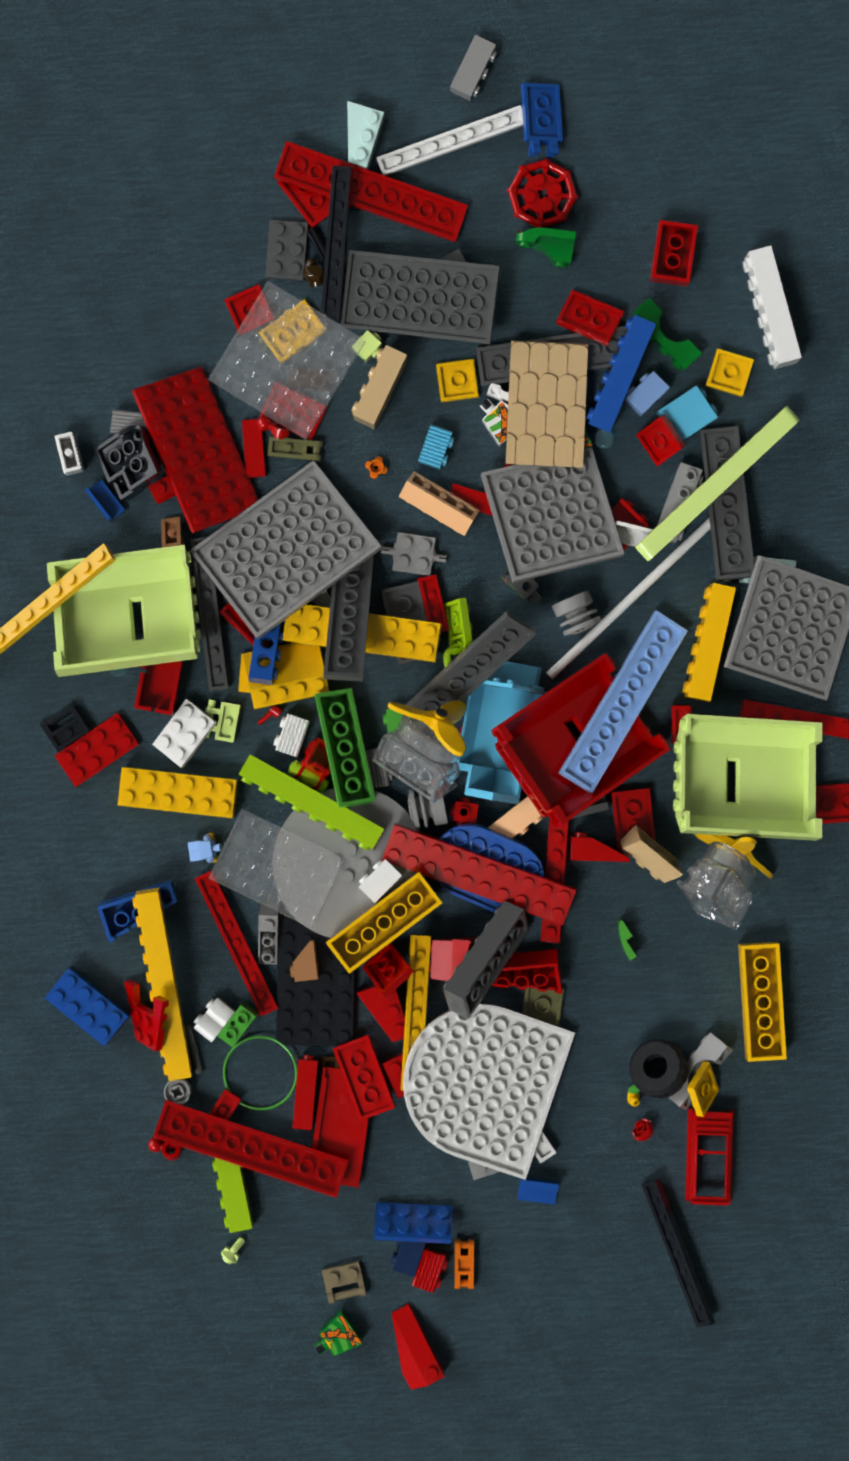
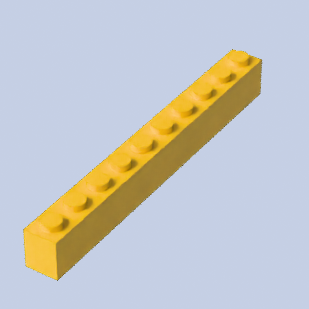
(163, 981)

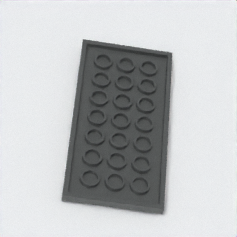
(420, 296)

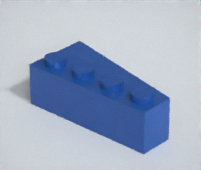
(119, 913)

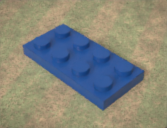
(413, 1222)

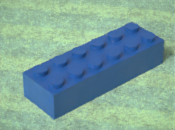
(621, 373)

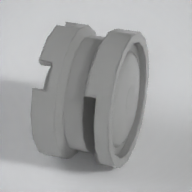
(178, 1091)

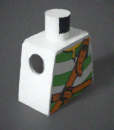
(496, 420)

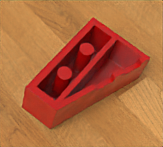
(386, 1011)

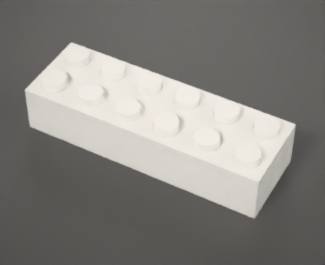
(772, 307)

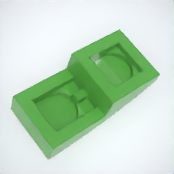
(624, 935)

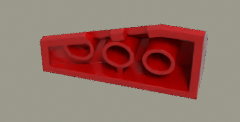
(417, 1358)

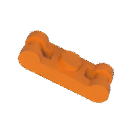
(464, 1264)

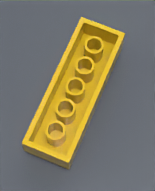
(709, 642)
(178, 792)
(384, 922)
(762, 1001)

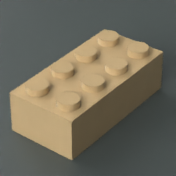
(380, 386)

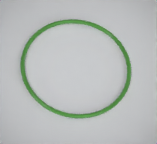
(293, 1059)

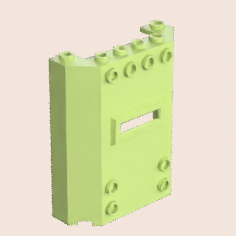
(98, 621)
(771, 777)

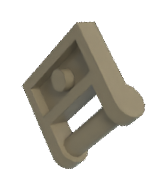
(343, 1275)

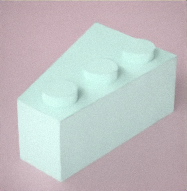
(363, 133)

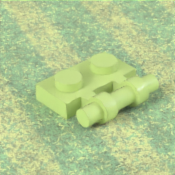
(227, 720)

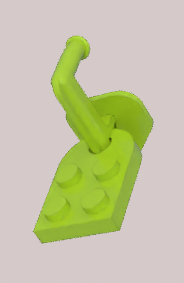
(459, 628)

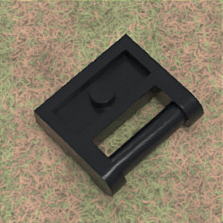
(68, 732)

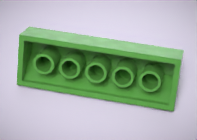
(345, 748)

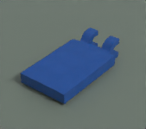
(542, 117)

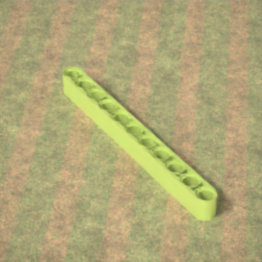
(717, 483)

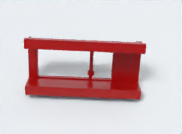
(711, 1124)

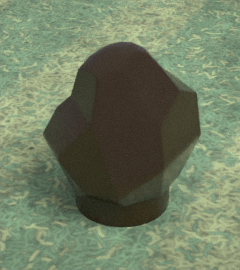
(313, 273)

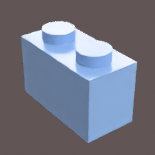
(647, 393)

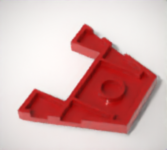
(146, 1022)

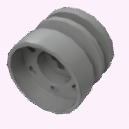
(576, 613)
(422, 808)

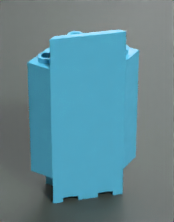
(489, 705)

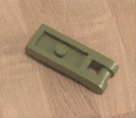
(294, 449)

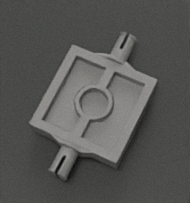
(413, 554)

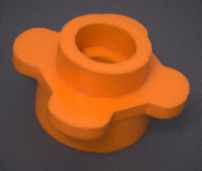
(378, 461)

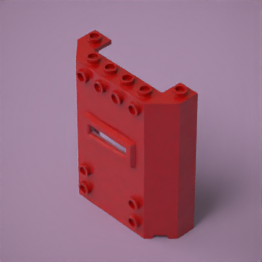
(538, 742)

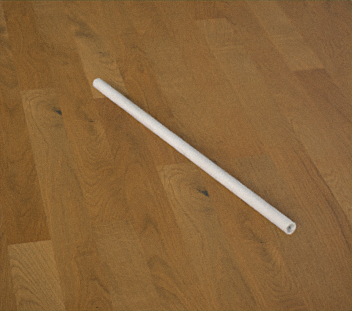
(629, 599)

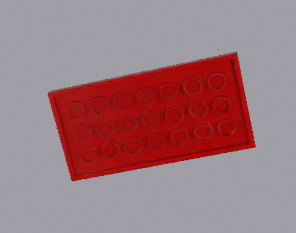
(196, 448)

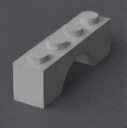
(711, 1051)

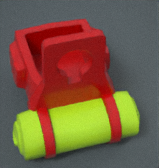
(313, 767)

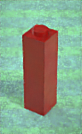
(305, 1092)

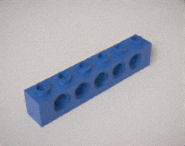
(266, 674)

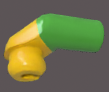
(633, 1096)

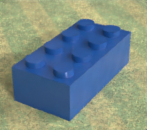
(87, 1005)

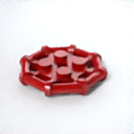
(553, 190)

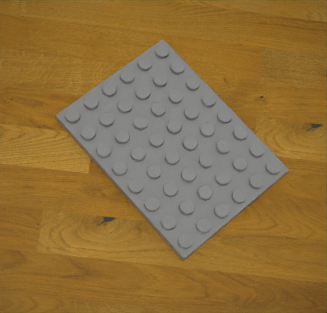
(285, 549)

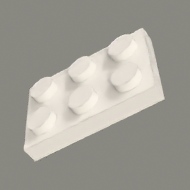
(184, 733)

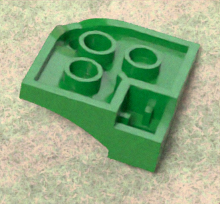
(553, 243)

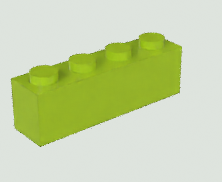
(234, 1196)

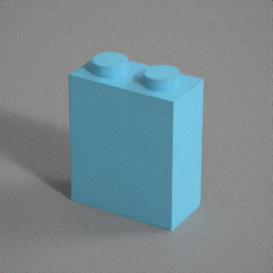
(689, 412)

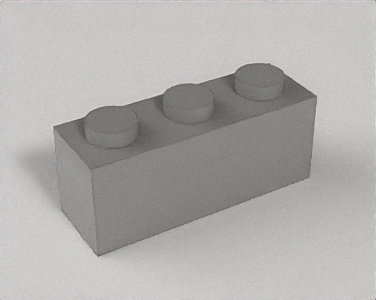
(473, 68)

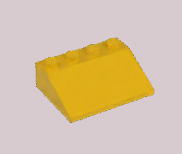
(297, 679)

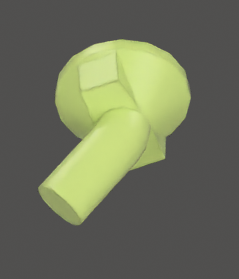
(230, 1254)

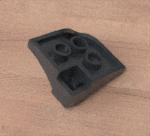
(128, 461)

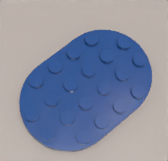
(493, 845)

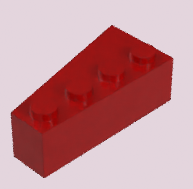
(532, 970)

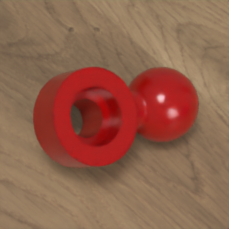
(265, 423)
(157, 1145)

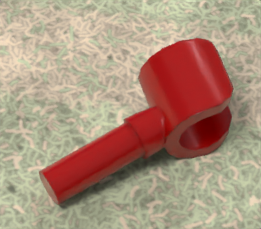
(275, 711)

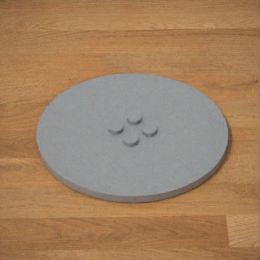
(346, 899)

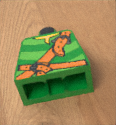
(338, 1335)

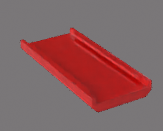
(338, 1125)

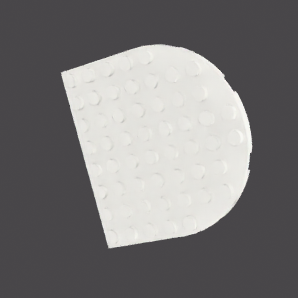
(485, 1084)

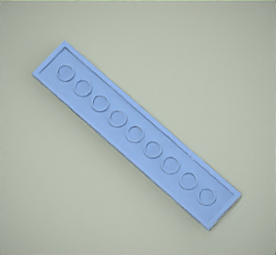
(622, 702)

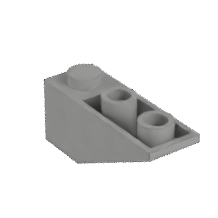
(268, 935)

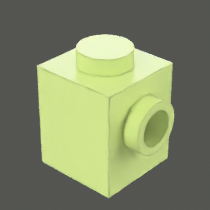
(371, 347)

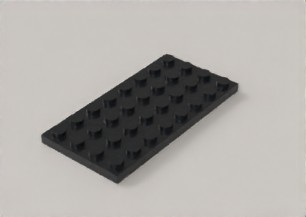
(312, 1010)

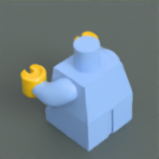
(204, 849)

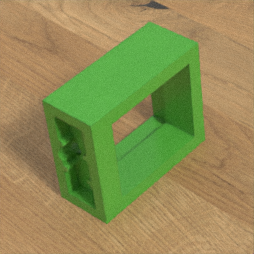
(238, 1023)

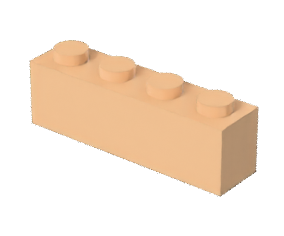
(439, 503)
(517, 819)

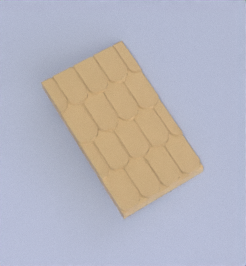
(546, 403)

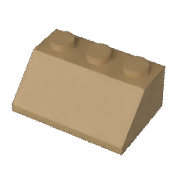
(650, 855)

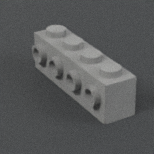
(683, 485)

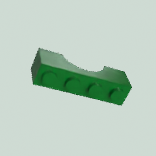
(681, 353)

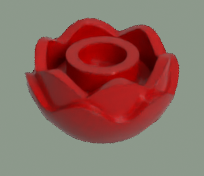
(643, 1130)

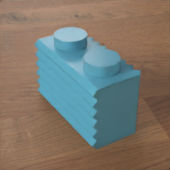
(435, 447)

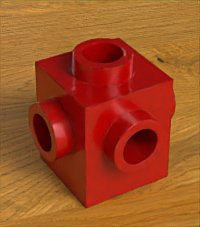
(471, 815)

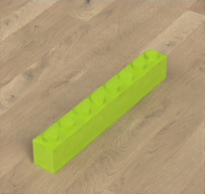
(312, 802)

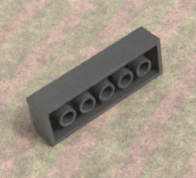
(486, 959)

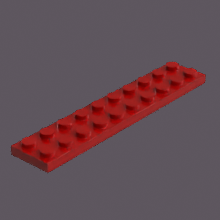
(373, 192)
(478, 874)
(250, 1149)

